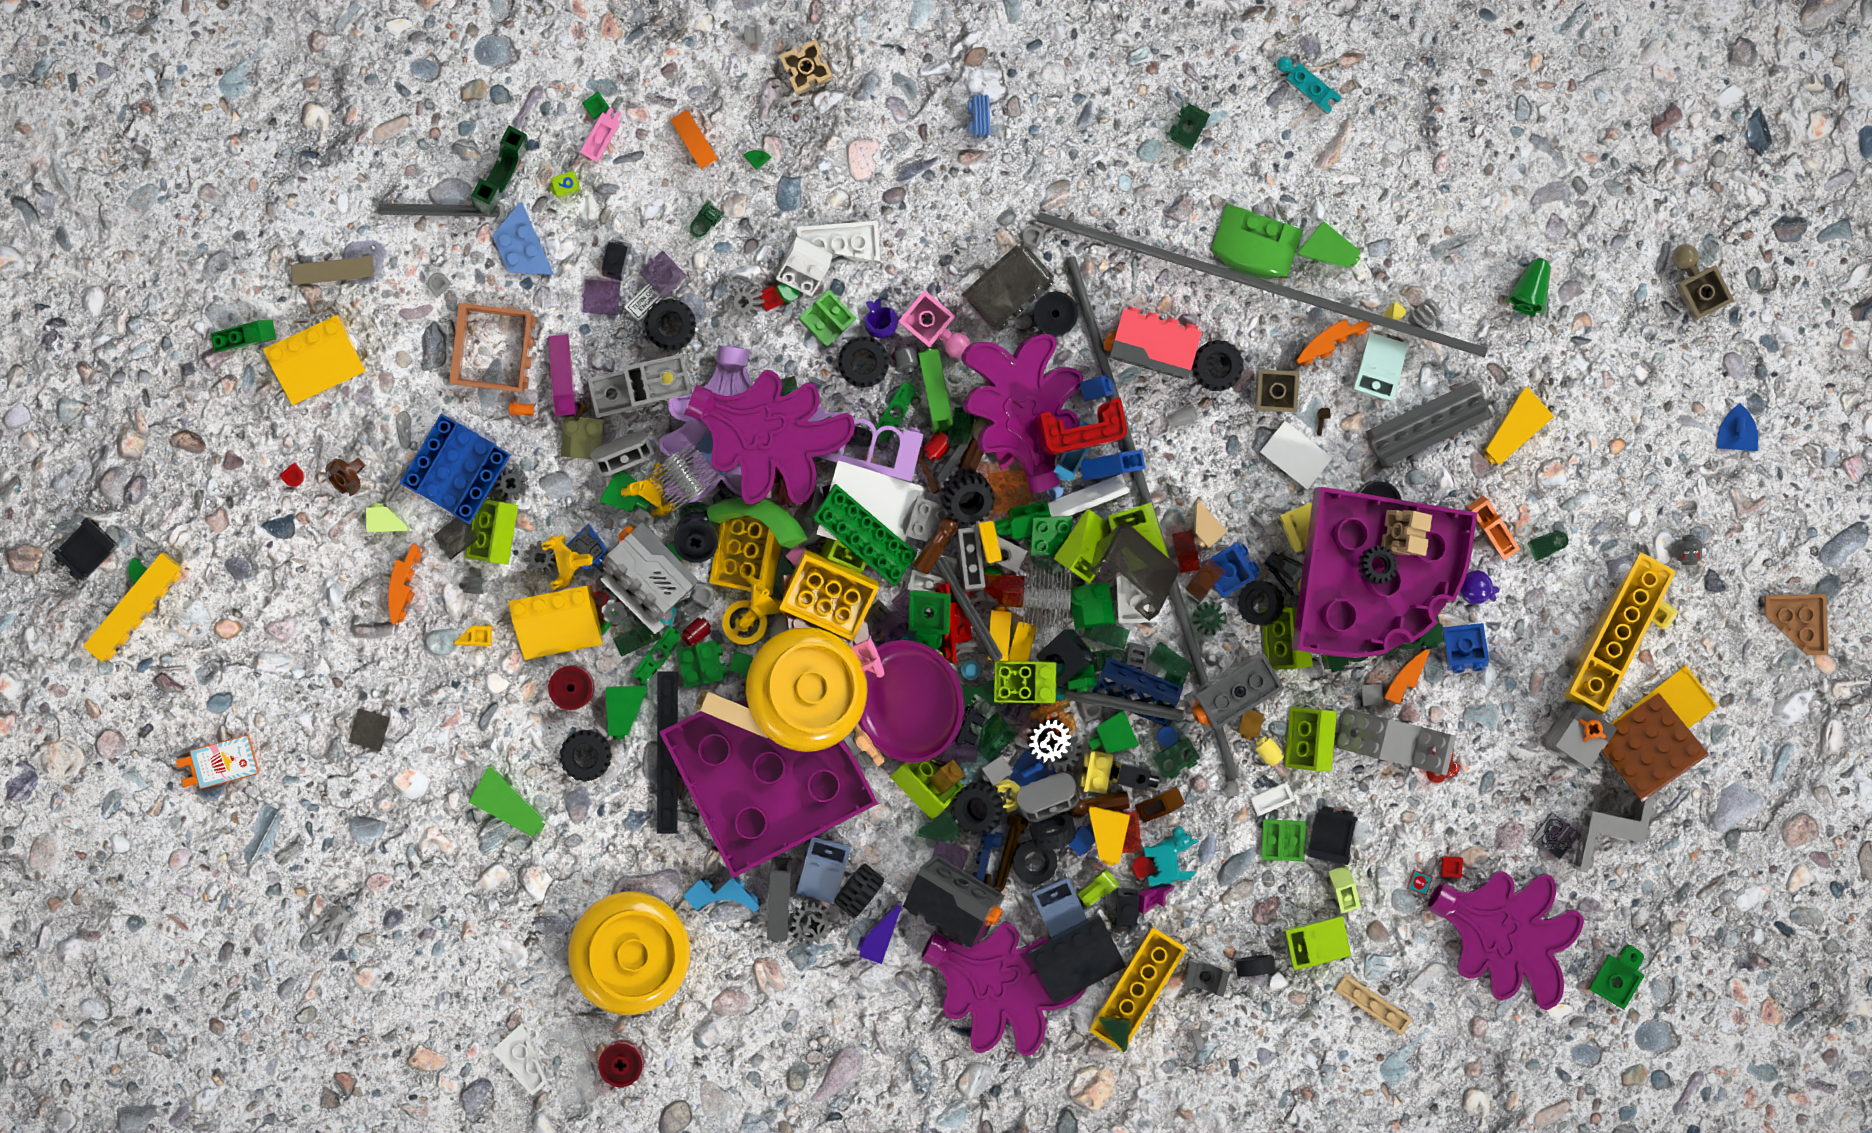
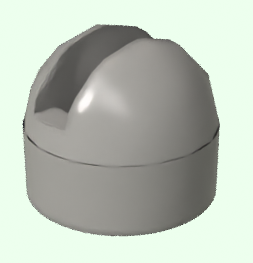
(1231, 788)

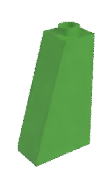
(936, 390)
(503, 801)

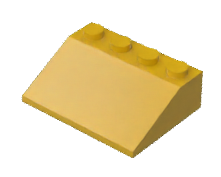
(315, 359)
(745, 550)
(829, 594)
(556, 622)

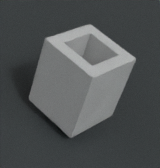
(996, 770)

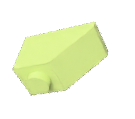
(383, 519)
(1344, 889)

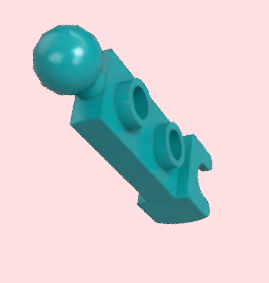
(1308, 84)

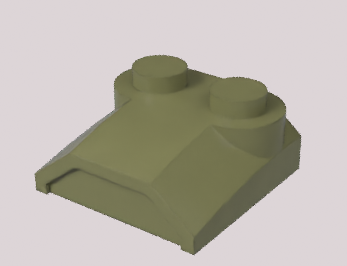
(581, 436)

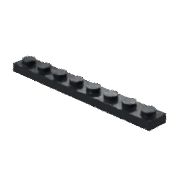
(666, 768)

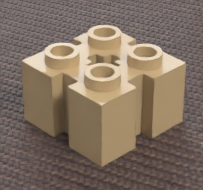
(794, 62)
(1406, 532)

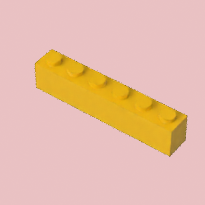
(133, 607)

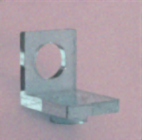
(967, 769)

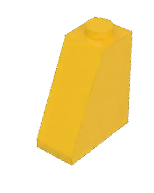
(1000, 630)
(1109, 833)

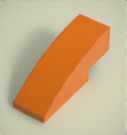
(694, 139)
(1494, 528)
(1406, 676)

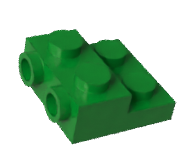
(701, 663)

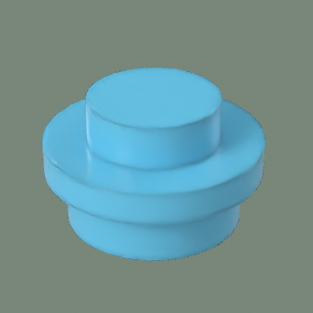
(971, 669)

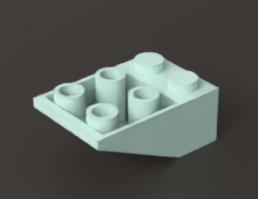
(1380, 367)

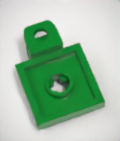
(928, 628)
(1621, 967)

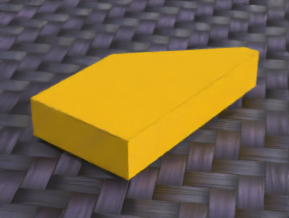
(476, 636)

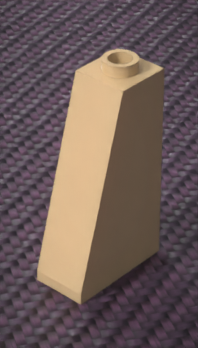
(727, 711)

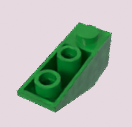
(243, 335)

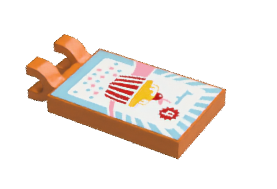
(220, 762)

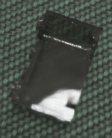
(1008, 287)

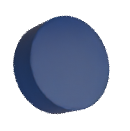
(1167, 736)

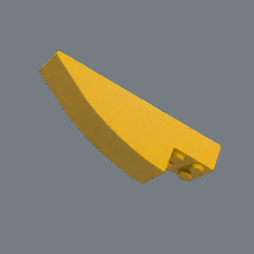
(1618, 634)

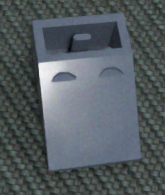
(823, 869)
(1058, 905)

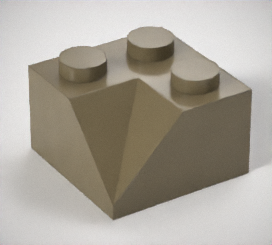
(1276, 391)

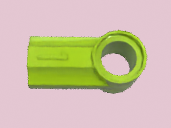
(1102, 885)

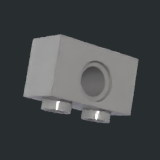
(1015, 558)

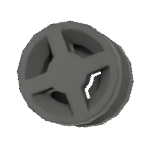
(473, 585)
(687, 609)

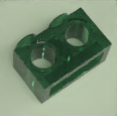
(1173, 752)

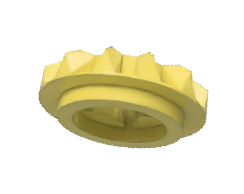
(1003, 786)

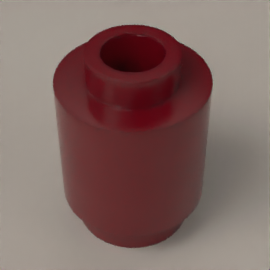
(696, 631)

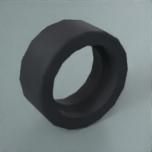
(1255, 965)

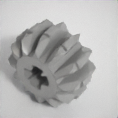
(750, 294)
(1425, 314)

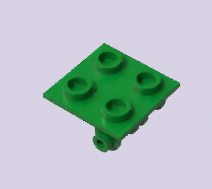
(1049, 534)

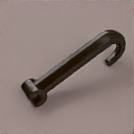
(1016, 824)

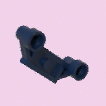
(990, 841)

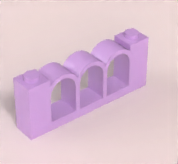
(907, 455)

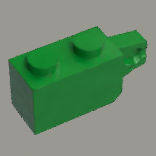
(1021, 520)

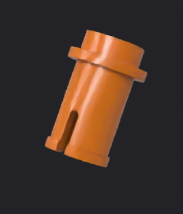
(521, 409)

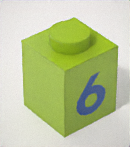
(565, 185)

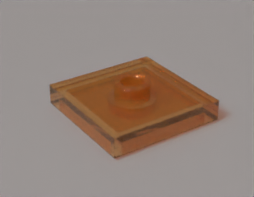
(1009, 489)

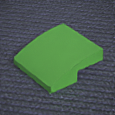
(827, 318)
(1283, 840)

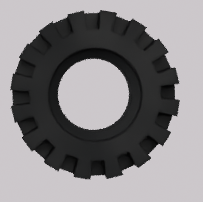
(1366, 564)

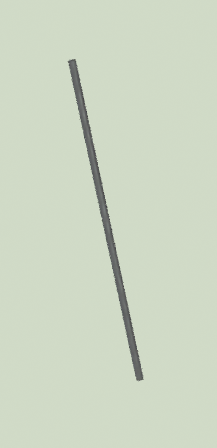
(1262, 284)

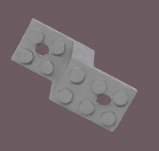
(640, 385)
(1396, 741)
(1615, 826)

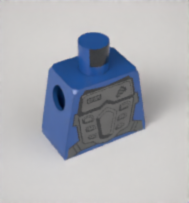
(589, 542)

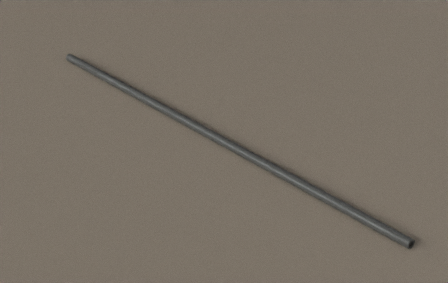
(1146, 498)

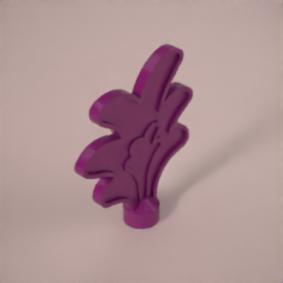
(1016, 397)
(769, 433)
(1508, 936)
(994, 984)

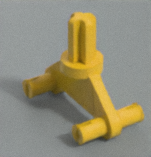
(646, 490)
(566, 561)
(760, 603)

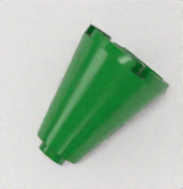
(1531, 290)

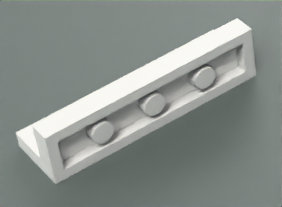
(1089, 497)

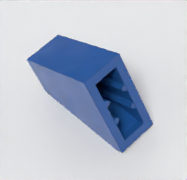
(1112, 464)

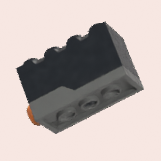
(954, 901)

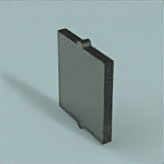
(455, 537)
(369, 729)

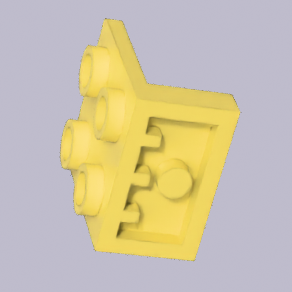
(1296, 526)
(1097, 771)

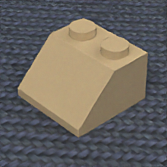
(1206, 526)

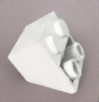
(804, 266)

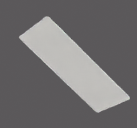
(625, 597)

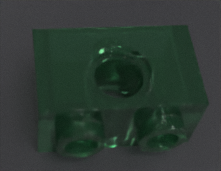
(1188, 139)

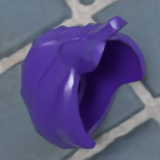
(881, 320)
(1478, 588)

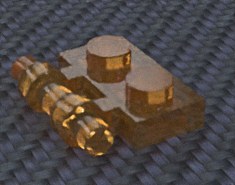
(1058, 707)

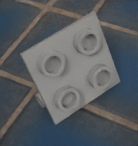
(925, 519)

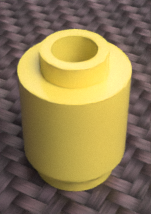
(1269, 751)

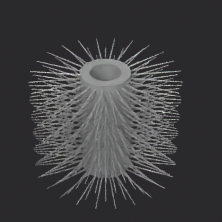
(683, 476)
(1047, 598)

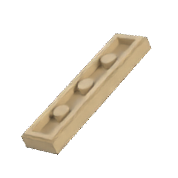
(1373, 1004)

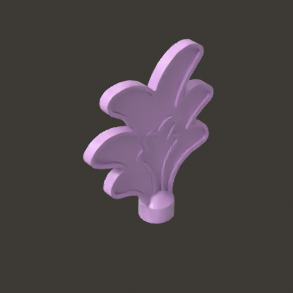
(728, 380)

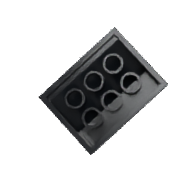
(1076, 958)

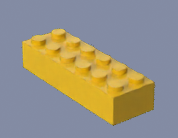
(1140, 983)

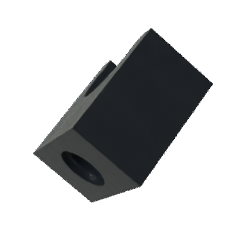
(1075, 653)

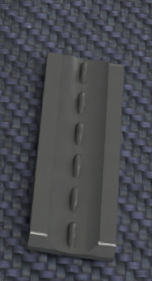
(1429, 424)

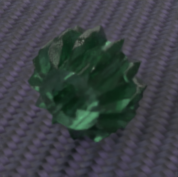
(1203, 614)

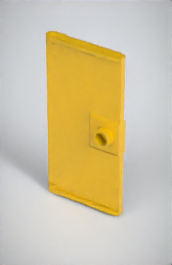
(1683, 695)

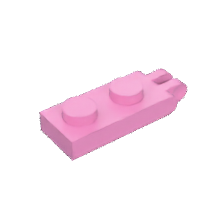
(601, 135)

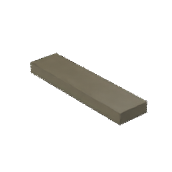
(332, 270)

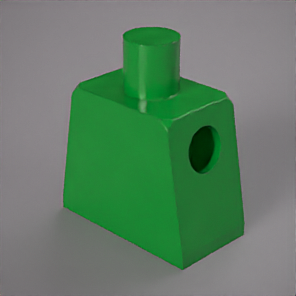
(613, 497)
(1114, 734)

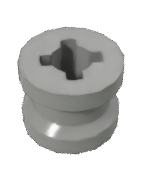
(752, 35)

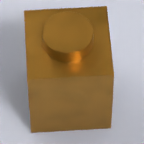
(1250, 724)
(947, 777)

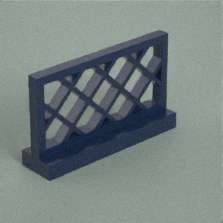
(1140, 681)

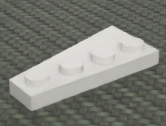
(845, 239)

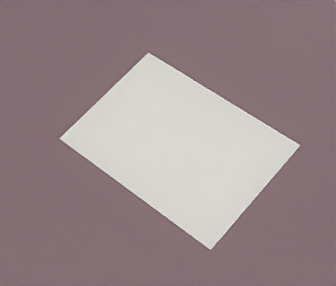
(881, 495)

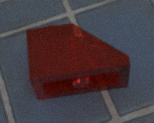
(1005, 589)

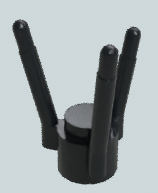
(1276, 563)

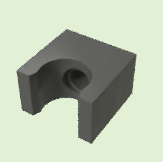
(1215, 984)

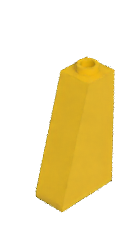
(1518, 425)

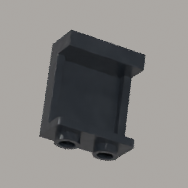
(85, 550)
(1332, 835)

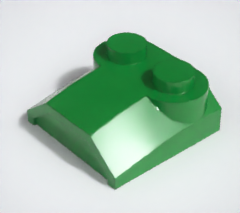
(1091, 606)

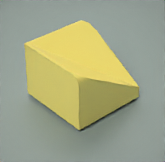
(1395, 311)
(1664, 615)

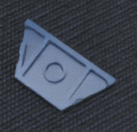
(520, 244)

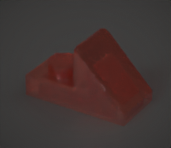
(1186, 551)

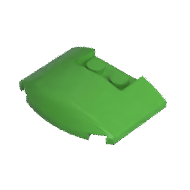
(1255, 243)

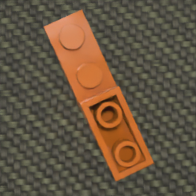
(1323, 343)
(399, 591)

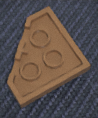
(1801, 620)

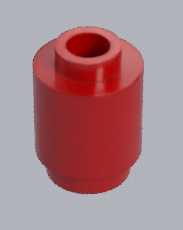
(936, 446)

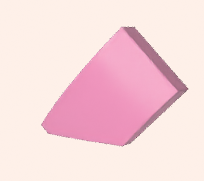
(869, 657)

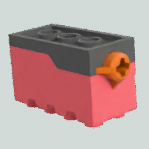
(1154, 343)

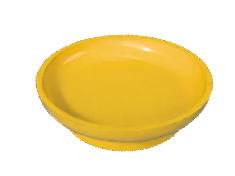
(806, 689)
(629, 953)

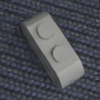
(622, 453)
(1048, 797)

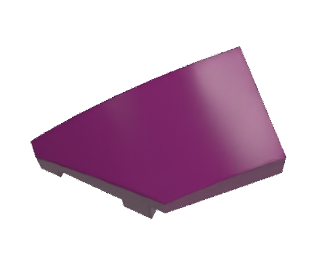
(1151, 897)

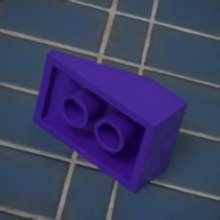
(877, 939)

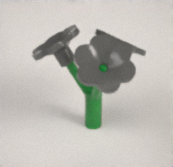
(615, 612)

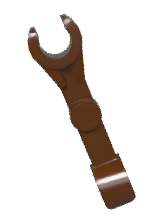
(932, 483)

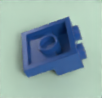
(1237, 567)
(1465, 647)

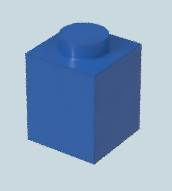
(1097, 388)
(1083, 840)

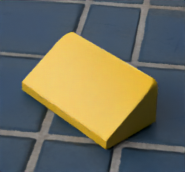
(990, 541)
(1022, 642)

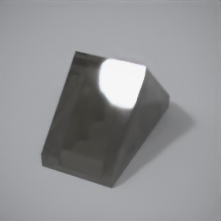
(877, 612)

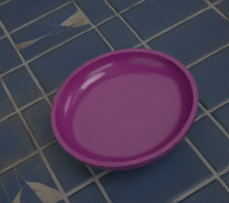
(915, 705)

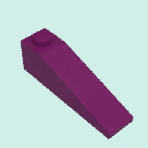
(562, 376)

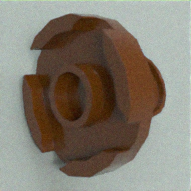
(344, 475)

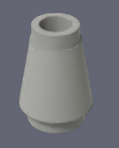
(1183, 416)

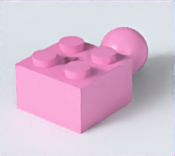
(940, 319)

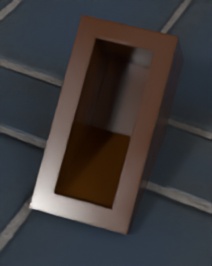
(1205, 580)
(1160, 804)

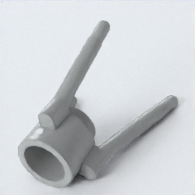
(338, 916)

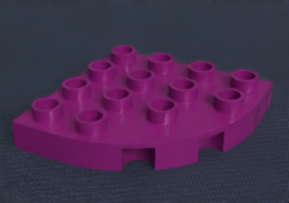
(1355, 618)
(761, 794)

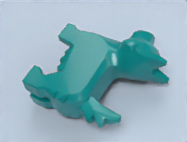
(1166, 859)

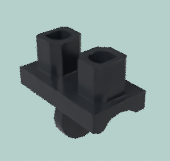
(974, 718)

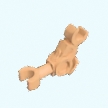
(865, 744)

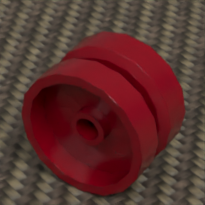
(582, 682)
(621, 1075)

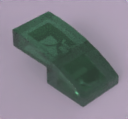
(962, 428)
(1108, 634)
(1170, 660)

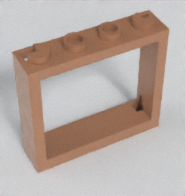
(459, 344)

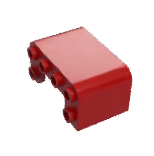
(1109, 429)

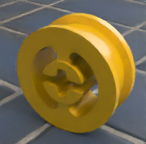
(733, 634)

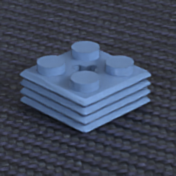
(980, 111)

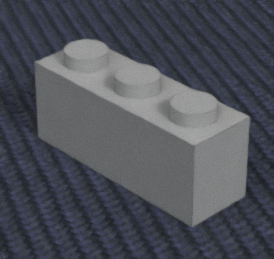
(970, 559)

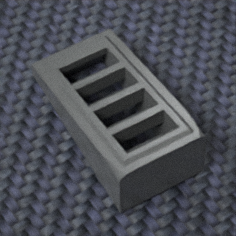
(1146, 649)

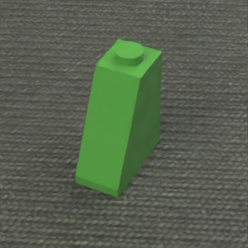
(1329, 248)

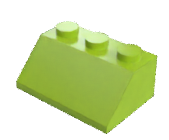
(495, 529)
(1278, 643)
(1310, 739)
(915, 782)

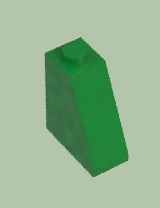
(622, 708)

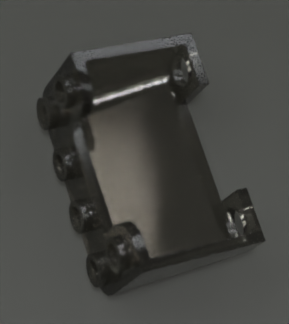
(1138, 561)

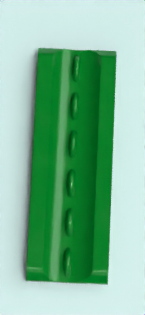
(864, 535)

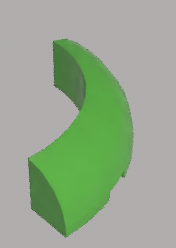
(776, 518)

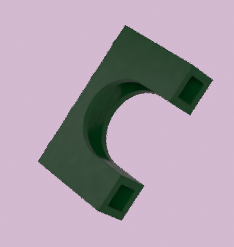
(489, 192)

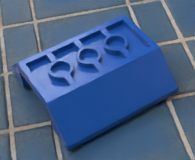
(455, 468)

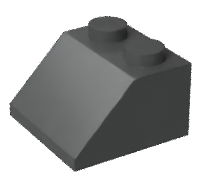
(804, 517)

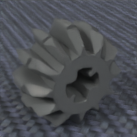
(504, 484)
(533, 555)

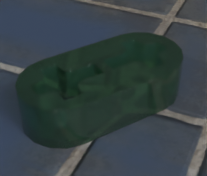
(1043, 565)

